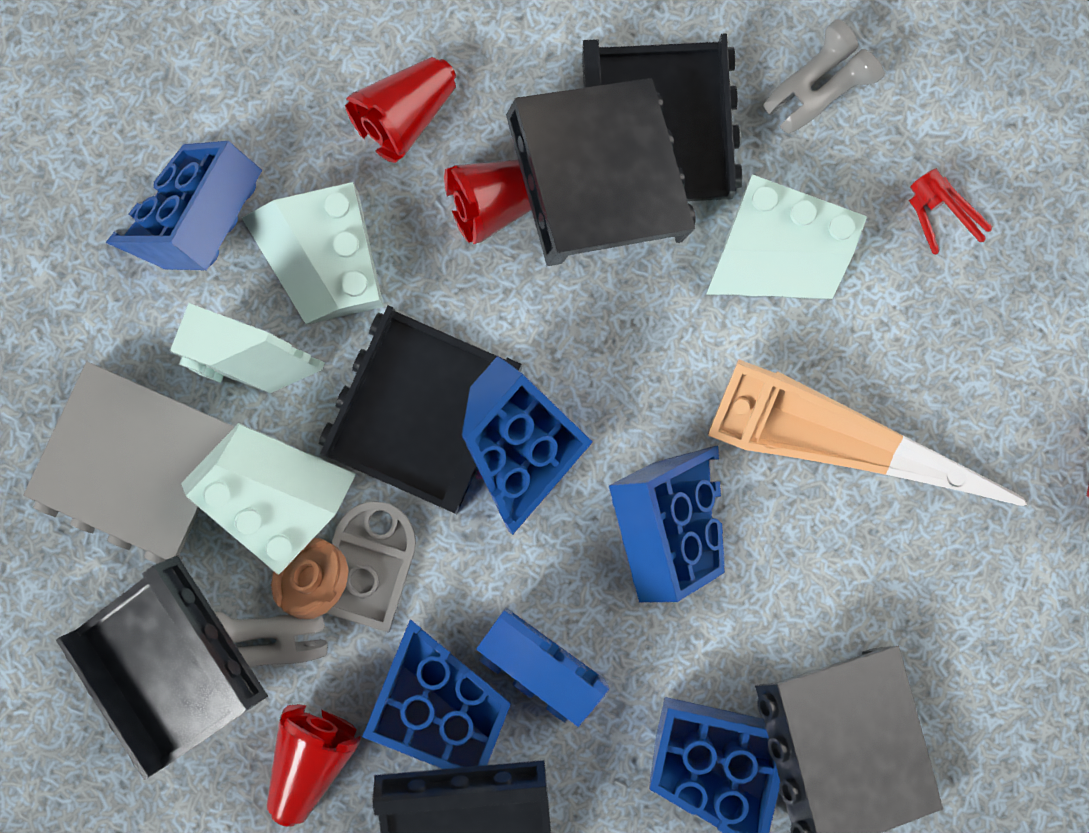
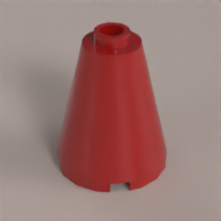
(401, 105)
(486, 197)
(306, 761)

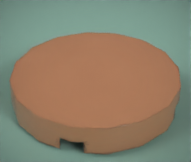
(311, 581)

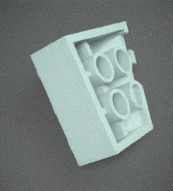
(786, 244)
(319, 251)
(227, 348)
(267, 493)

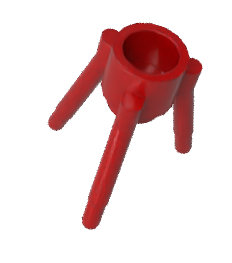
(934, 191)

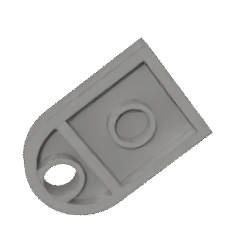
(375, 565)

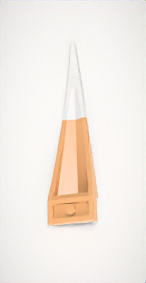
(788, 419)

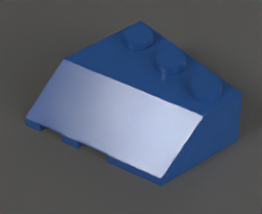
(193, 207)
(518, 441)
(670, 526)
(542, 668)
(436, 706)
(715, 766)

